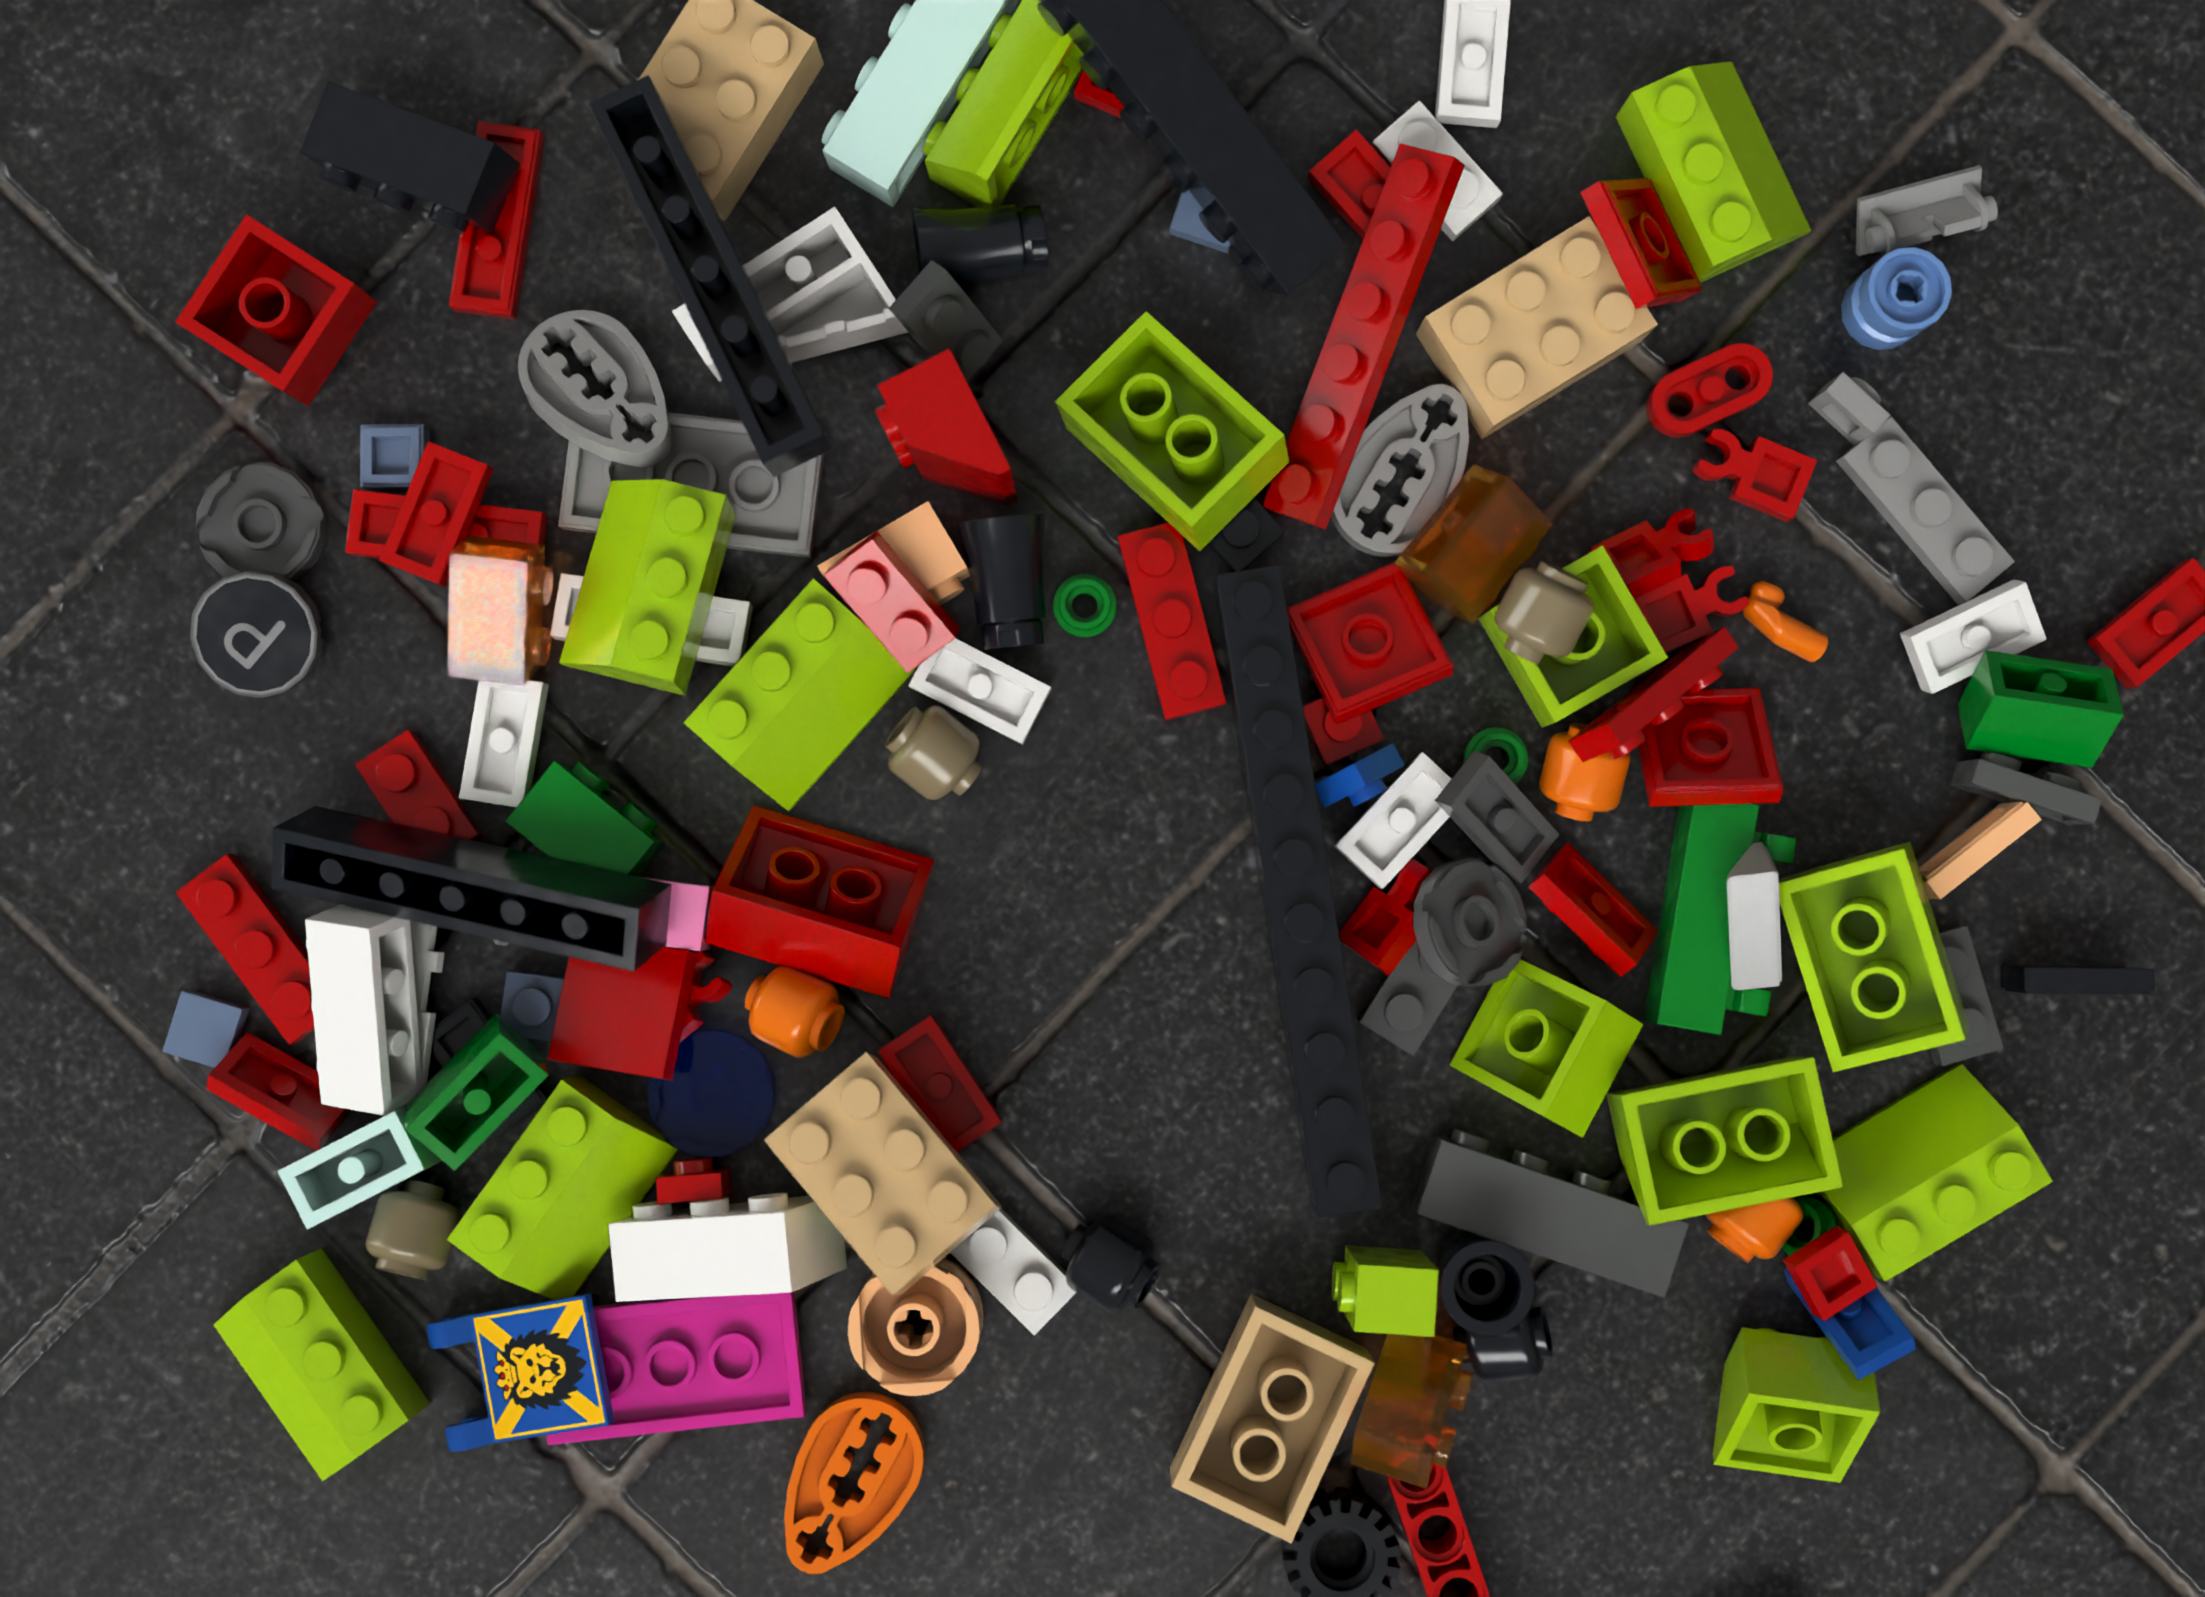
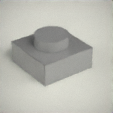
(1850, 407)

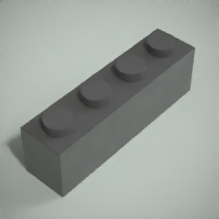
(1545, 1213)

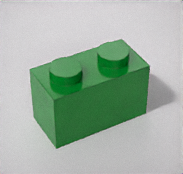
(2039, 709)
(580, 824)
(475, 1092)

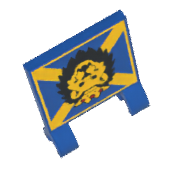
(536, 1370)

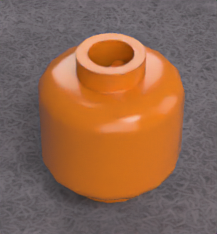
(1581, 786)
(794, 1011)
(1757, 1228)

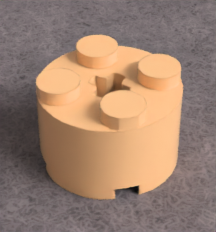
(913, 1362)

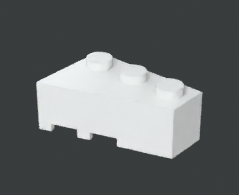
(816, 293)
(371, 1006)
(723, 1248)

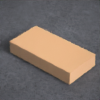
(1976, 847)

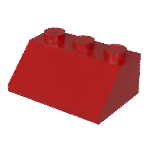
(943, 431)
(818, 901)

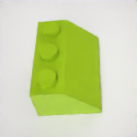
(1003, 108)
(1712, 167)
(649, 583)
(799, 696)
(1725, 1139)
(1929, 1171)
(559, 1189)
(321, 1363)

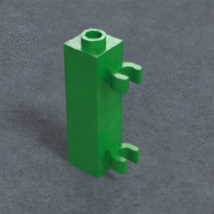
(1692, 951)

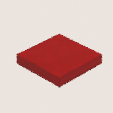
(1641, 241)
(1368, 642)
(1712, 752)
(624, 1016)

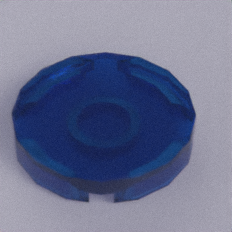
(717, 1095)

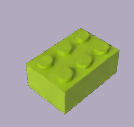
(1173, 430)
(1872, 957)

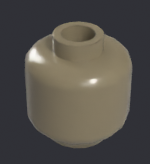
(1544, 612)
(933, 752)
(412, 1230)

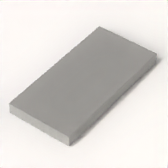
(716, 456)

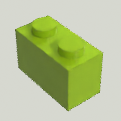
(1386, 1290)

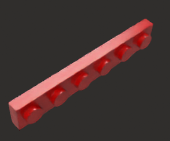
(1364, 334)

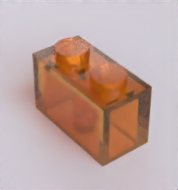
(1474, 543)
(498, 610)
(1408, 1408)

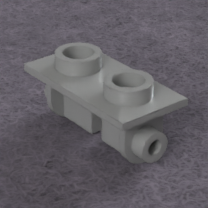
(1923, 210)

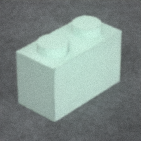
(355, 1168)

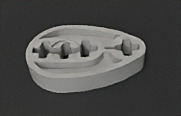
(617, 364)
(1394, 435)

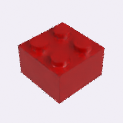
(276, 310)

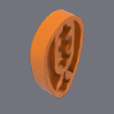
(887, 1488)

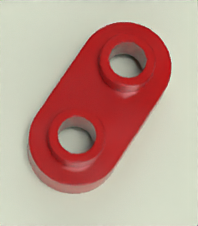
(1706, 391)

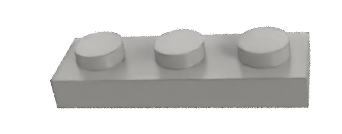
(1925, 511)

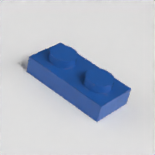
(1865, 1332)

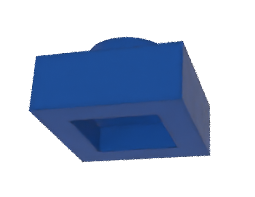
(1361, 779)

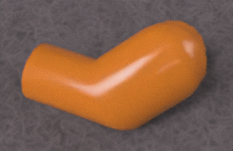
(1780, 627)

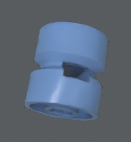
(1896, 298)

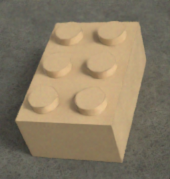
(731, 87)
(1534, 328)
(883, 1174)
(1271, 1418)

